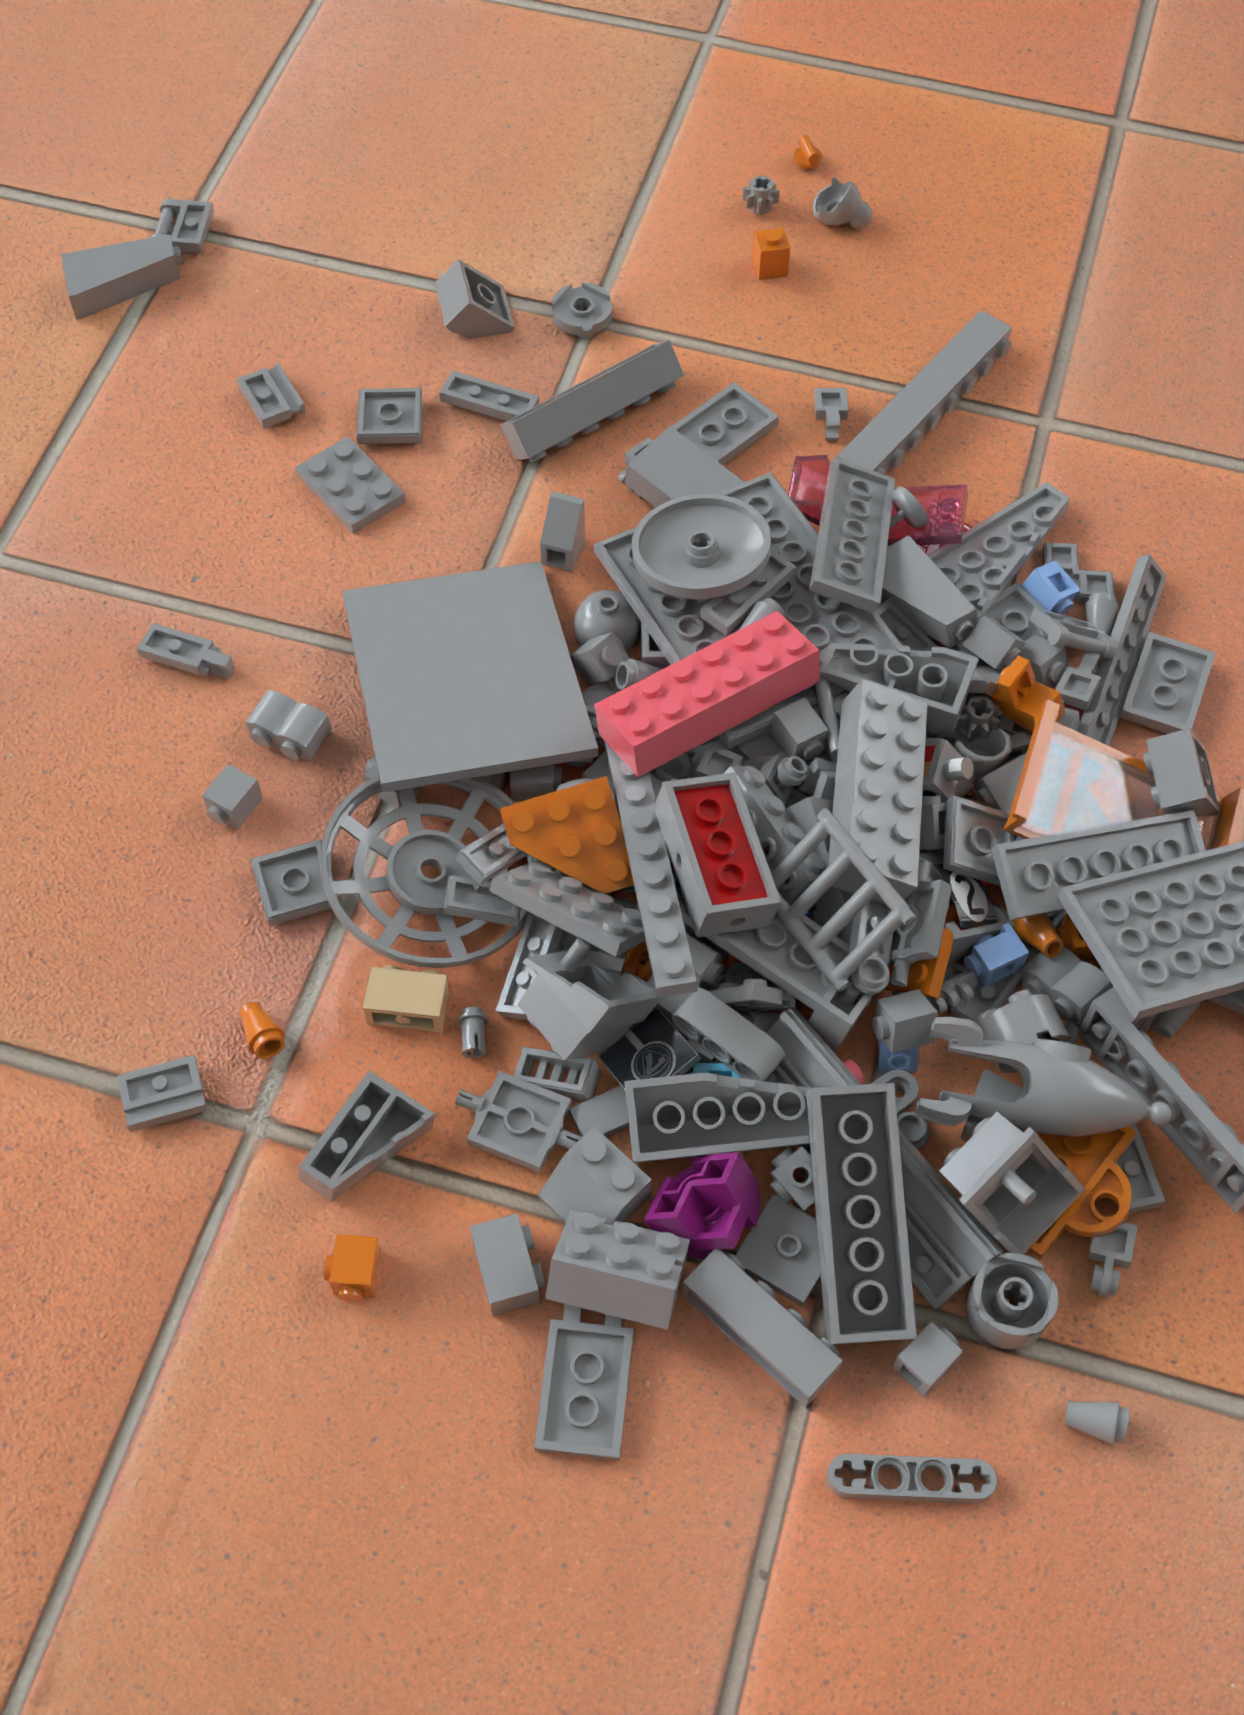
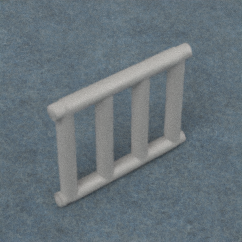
(875, 884)

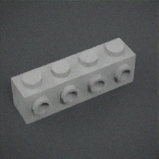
(776, 832)

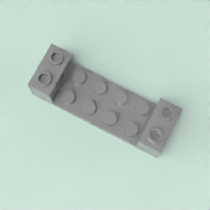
(783, 960)
(1193, 1128)

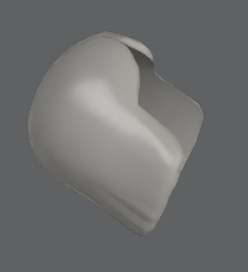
(986, 753)

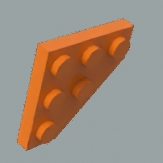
(574, 833)

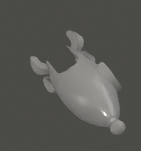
(1060, 1092)

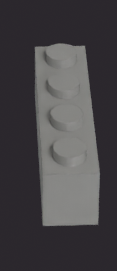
(761, 1326)

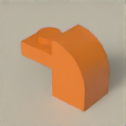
(1022, 696)

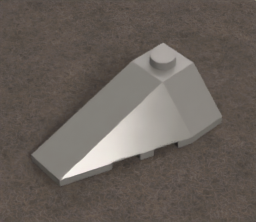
(933, 676)

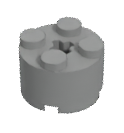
(1023, 1021)
(1032, 1295)

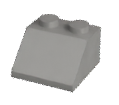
(473, 302)
(1181, 774)
(596, 1181)

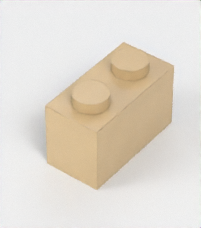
(406, 998)

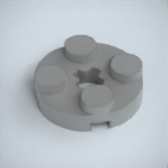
(586, 322)

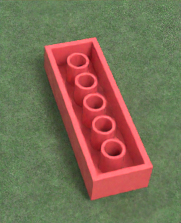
(707, 693)

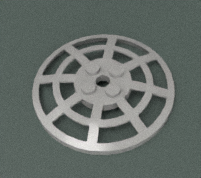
(404, 872)

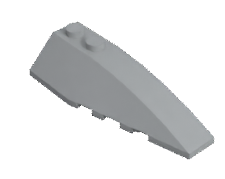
(712, 1115)

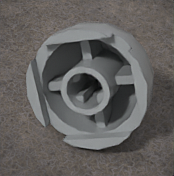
(607, 613)

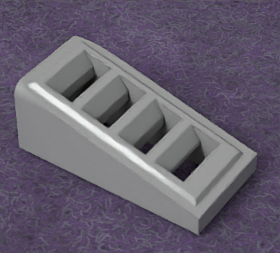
(585, 1066)

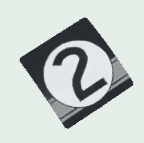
(969, 898)

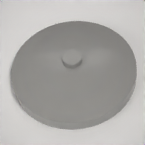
(701, 546)

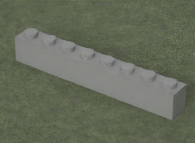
(929, 395)

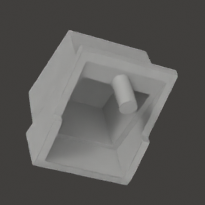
(581, 1005)
(1011, 1182)

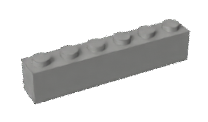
(593, 400)

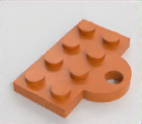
(1094, 1165)

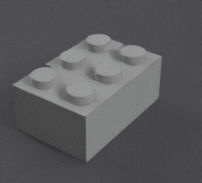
(617, 1269)

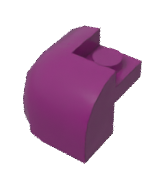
(707, 1203)

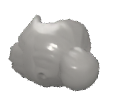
(841, 205)

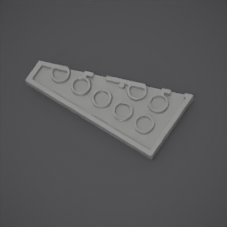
(1000, 545)

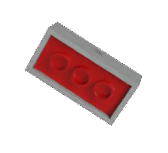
(716, 854)

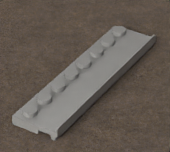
(943, 1235)

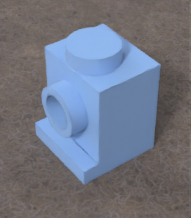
(1052, 588)
(997, 956)

